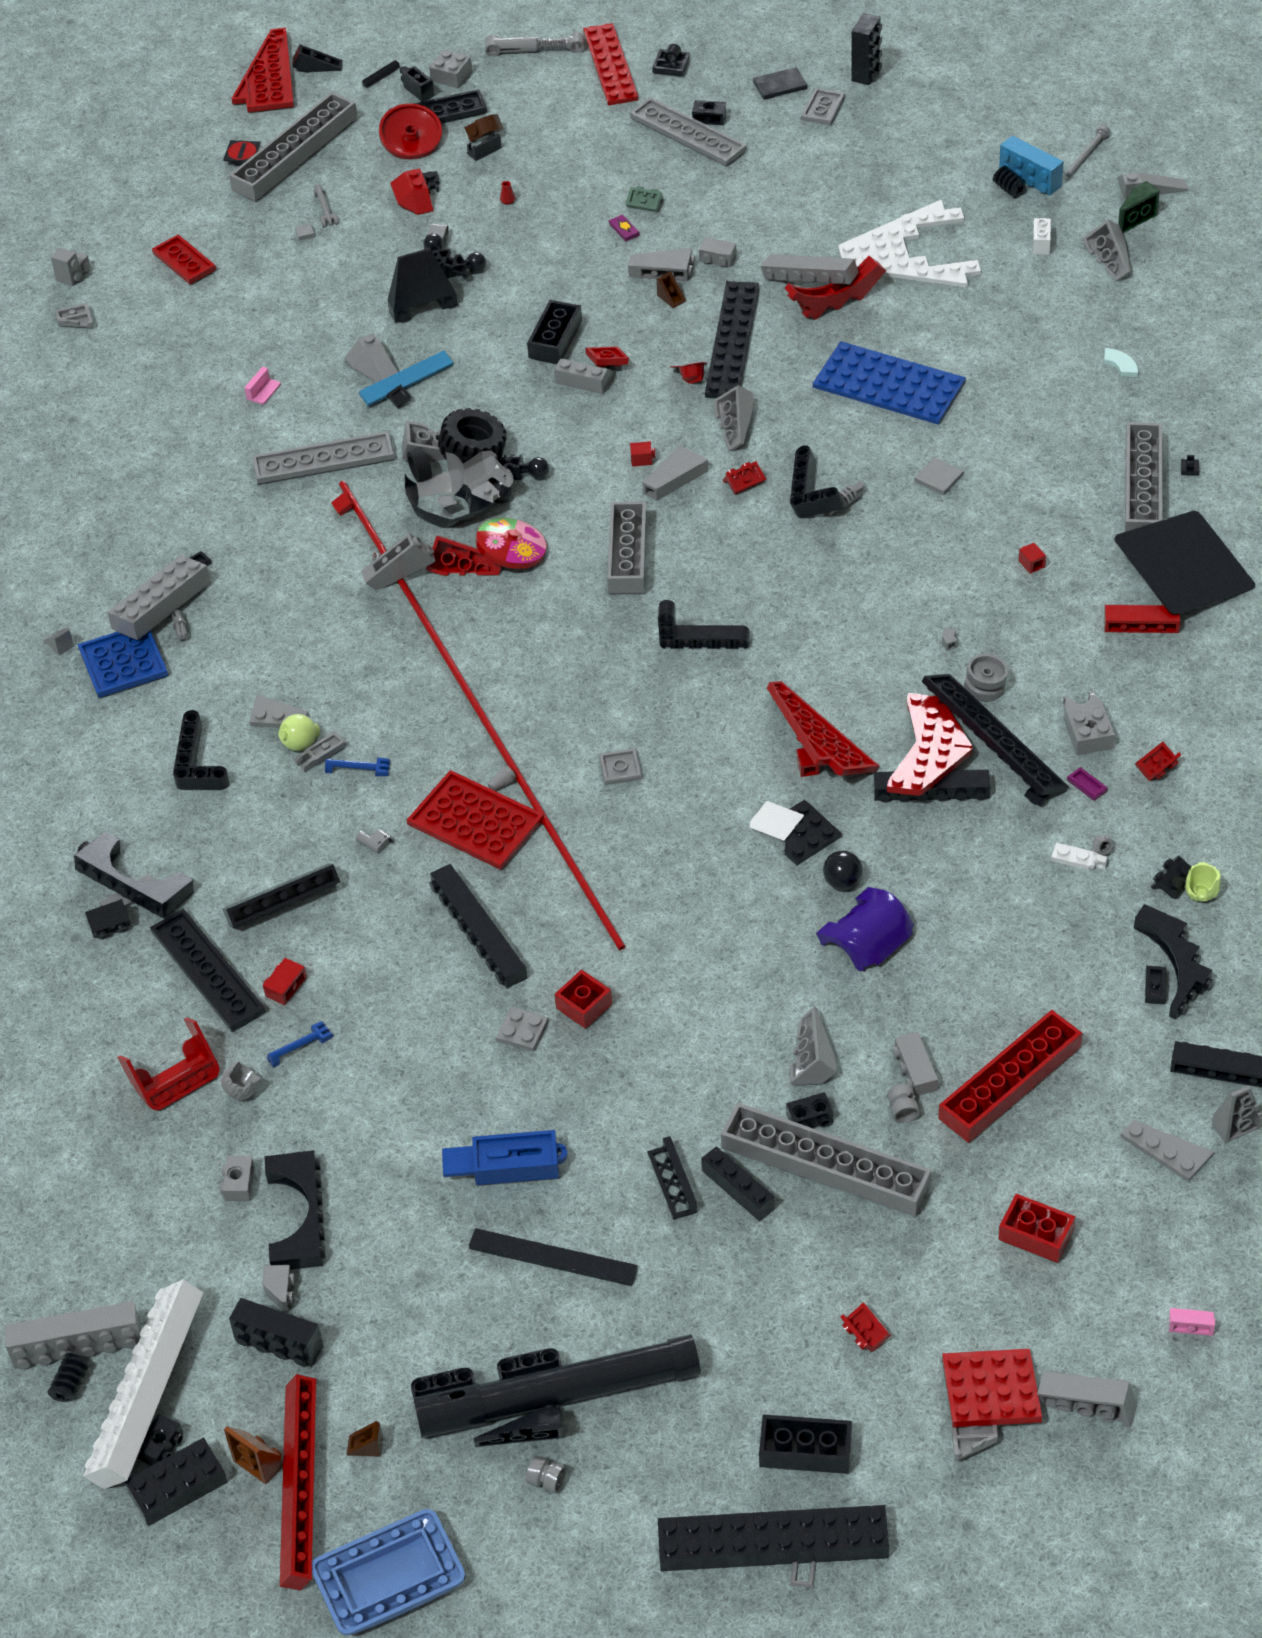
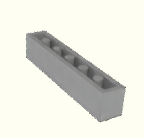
(809, 269)

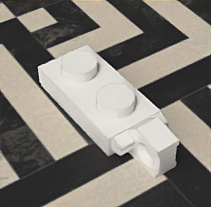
(1078, 857)

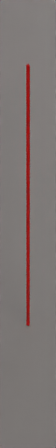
(491, 731)

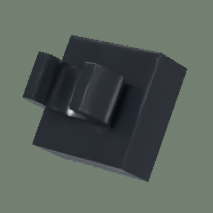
(1190, 466)

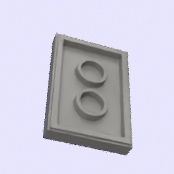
(822, 106)

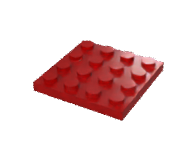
(991, 1388)

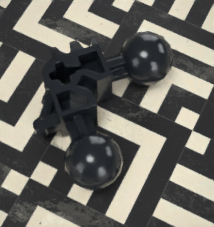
(453, 266)
(537, 468)

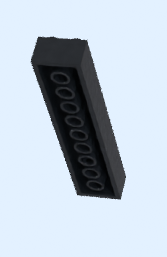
(773, 1538)

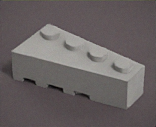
(1088, 1396)

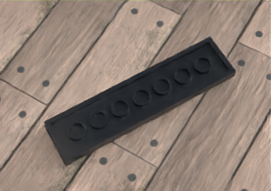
(207, 970)

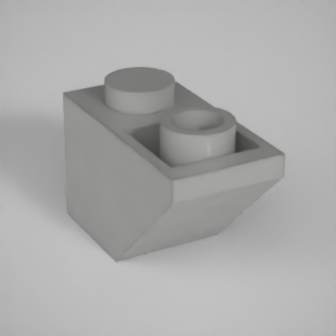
(277, 1285)

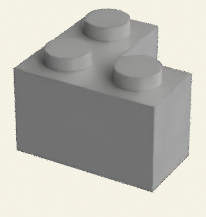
(69, 266)

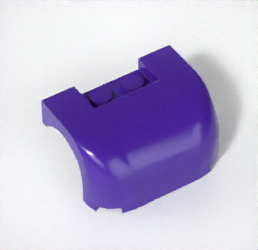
(870, 928)

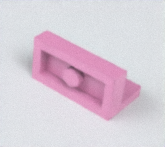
(261, 387)
(1191, 1321)

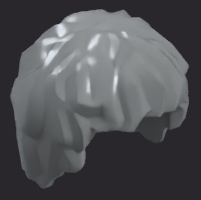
(240, 1081)

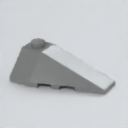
(370, 358)
(419, 435)
(814, 1053)

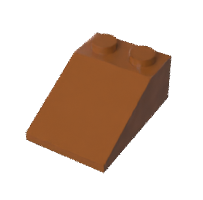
(253, 1454)

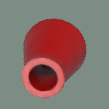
(507, 195)

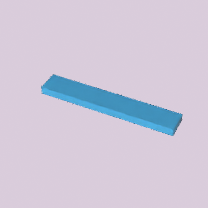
(406, 377)

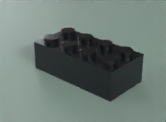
(866, 49)
(554, 331)
(276, 1332)
(805, 1444)
(176, 1481)

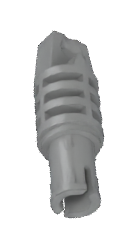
(849, 495)

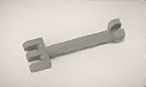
(319, 192)

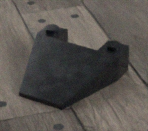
(417, 281)

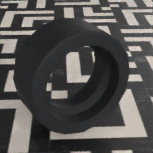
(419, 464)

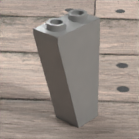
(656, 264)
(674, 472)
(398, 562)

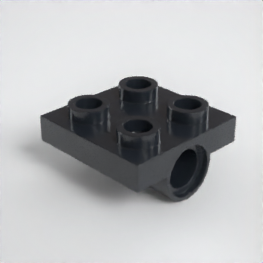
(671, 61)

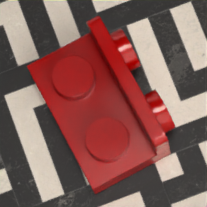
(744, 477)

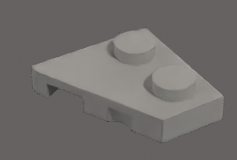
(75, 316)

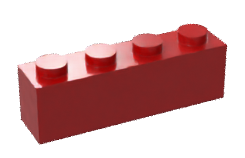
(1140, 619)

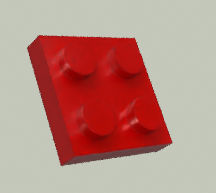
(607, 356)

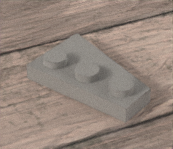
(271, 712)

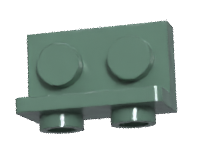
(644, 199)

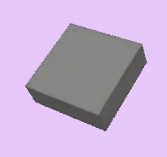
(304, 232)

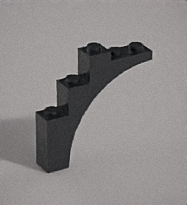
(1171, 937)

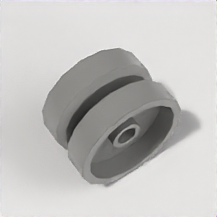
(986, 677)

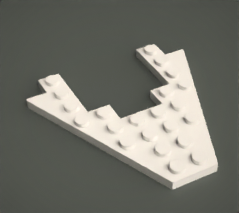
(889, 249)

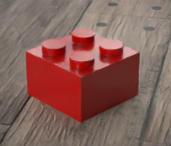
(583, 999)

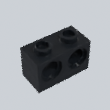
(810, 1109)

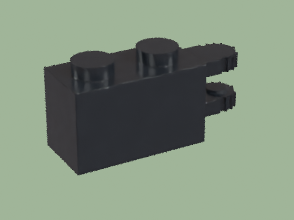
(417, 82)

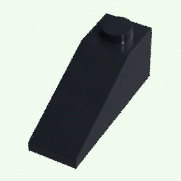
(311, 60)

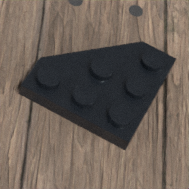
(810, 834)

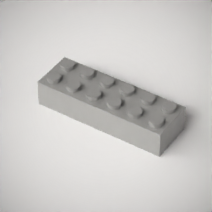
(627, 547)
(158, 597)
(76, 1332)

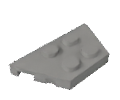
(972, 1439)

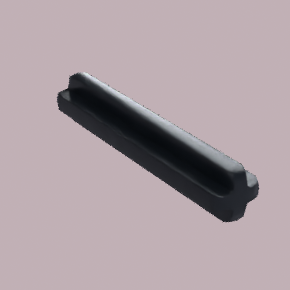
(381, 73)

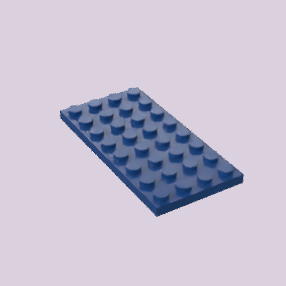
(889, 382)

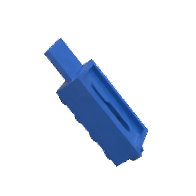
(507, 1158)

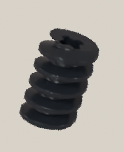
(1010, 181)
(68, 1378)

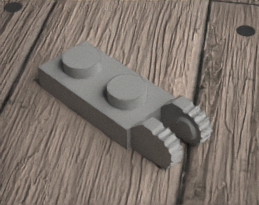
(320, 751)

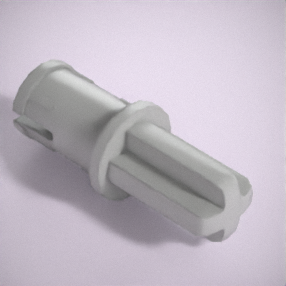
(179, 625)

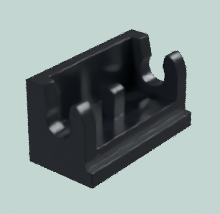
(485, 148)

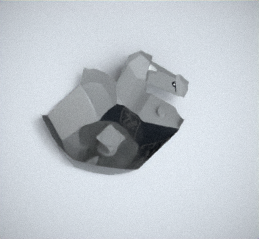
(464, 481)

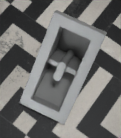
(60, 641)

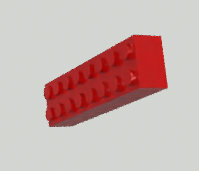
(1010, 1076)

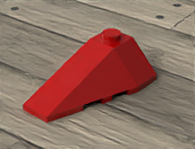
(459, 558)

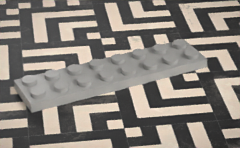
(688, 131)
(323, 457)

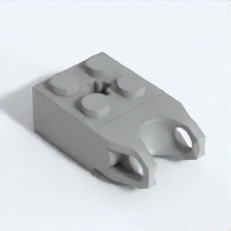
(1088, 725)

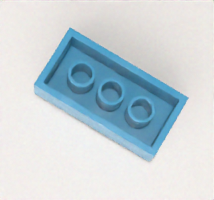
(1032, 165)

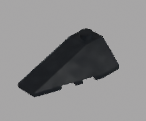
(535, 1426)

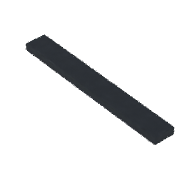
(553, 1257)

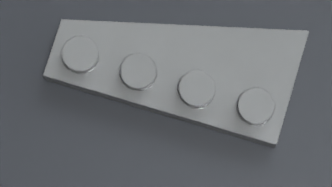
(1170, 1151)

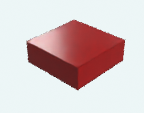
(342, 504)

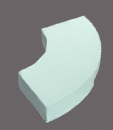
(1121, 361)

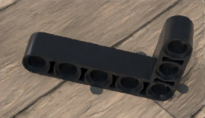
(803, 498)
(698, 635)
(185, 772)

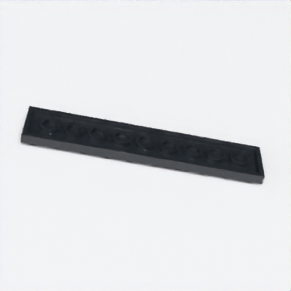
(732, 338)
(995, 734)

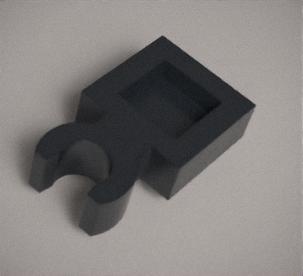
(432, 180)

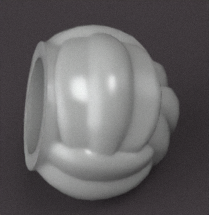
(1102, 845)

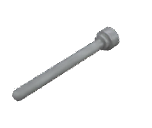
(1101, 133)

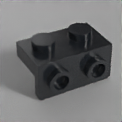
(1172, 877)

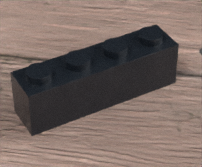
(738, 1183)

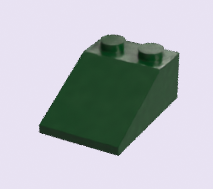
(1139, 206)

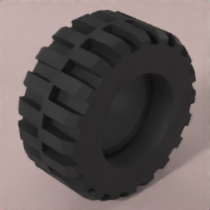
(469, 424)

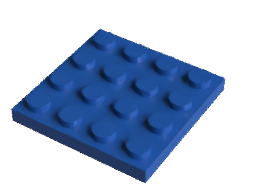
(121, 662)

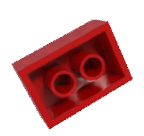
(1036, 1228)

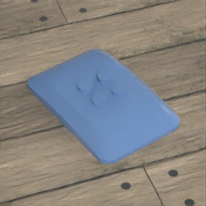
(387, 1572)

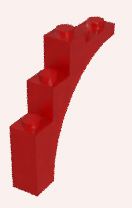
(816, 300)

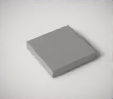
(938, 476)
(620, 766)

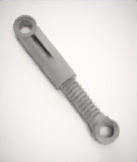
(496, 45)

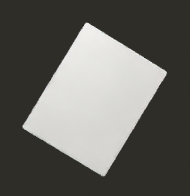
(775, 820)

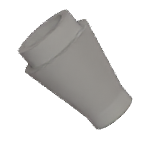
(502, 778)

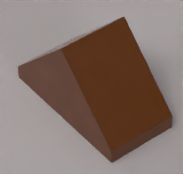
(669, 290)
(366, 1441)

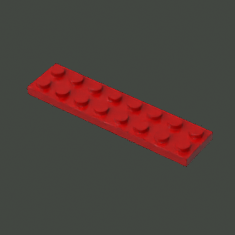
(610, 64)

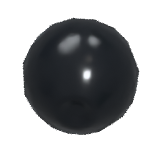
(842, 870)

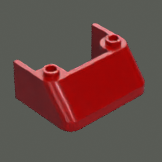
(179, 1079)

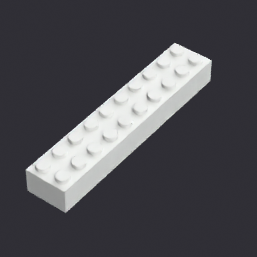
(142, 1385)

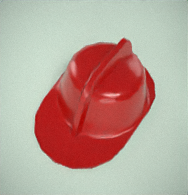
(692, 372)

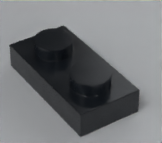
(1155, 984)

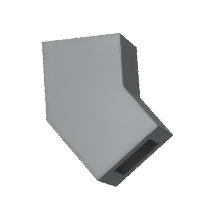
(948, 639)

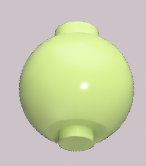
(298, 732)

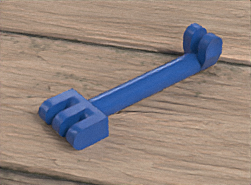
(381, 767)
(319, 1032)

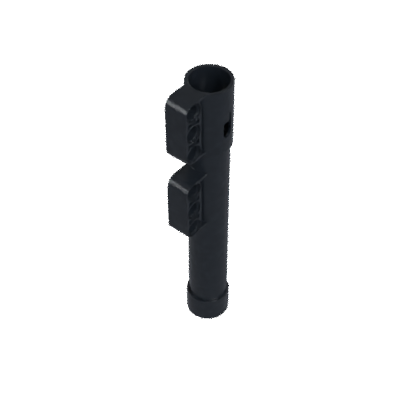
(538, 1379)

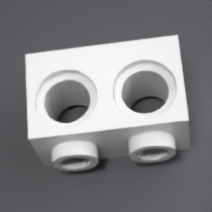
(1041, 236)

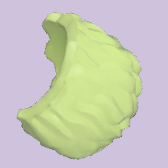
(1203, 882)

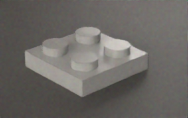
(522, 1029)

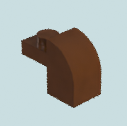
(484, 127)

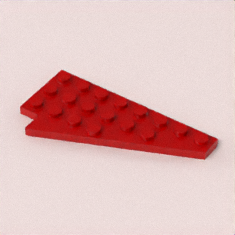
(268, 78)
(818, 736)

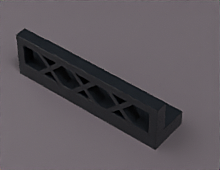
(678, 1174)

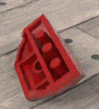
(412, 192)

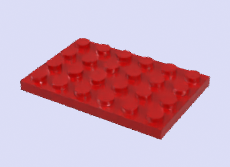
(475, 819)

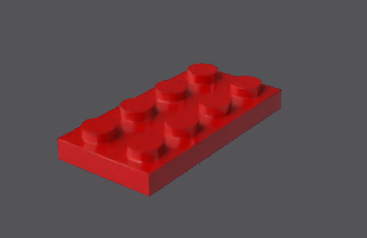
(184, 259)

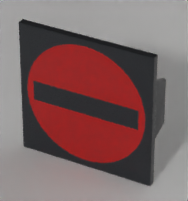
(241, 151)

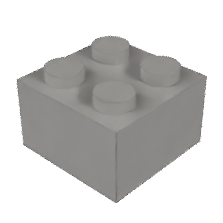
(450, 68)

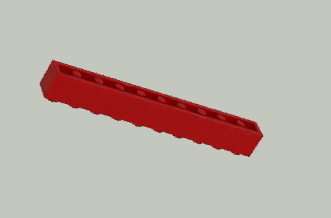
(298, 1483)

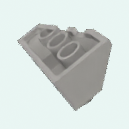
(1164, 184)
(1110, 248)
(734, 411)
(1237, 1115)

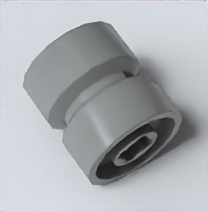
(903, 1103)
(545, 1474)

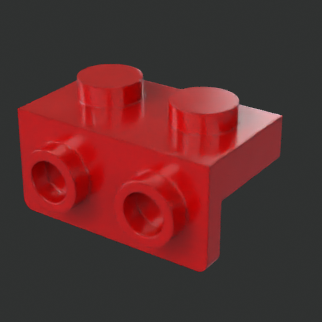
(1156, 761)
(865, 1327)

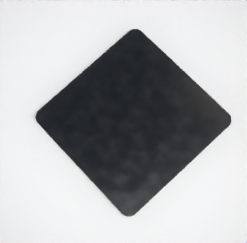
(1184, 562)

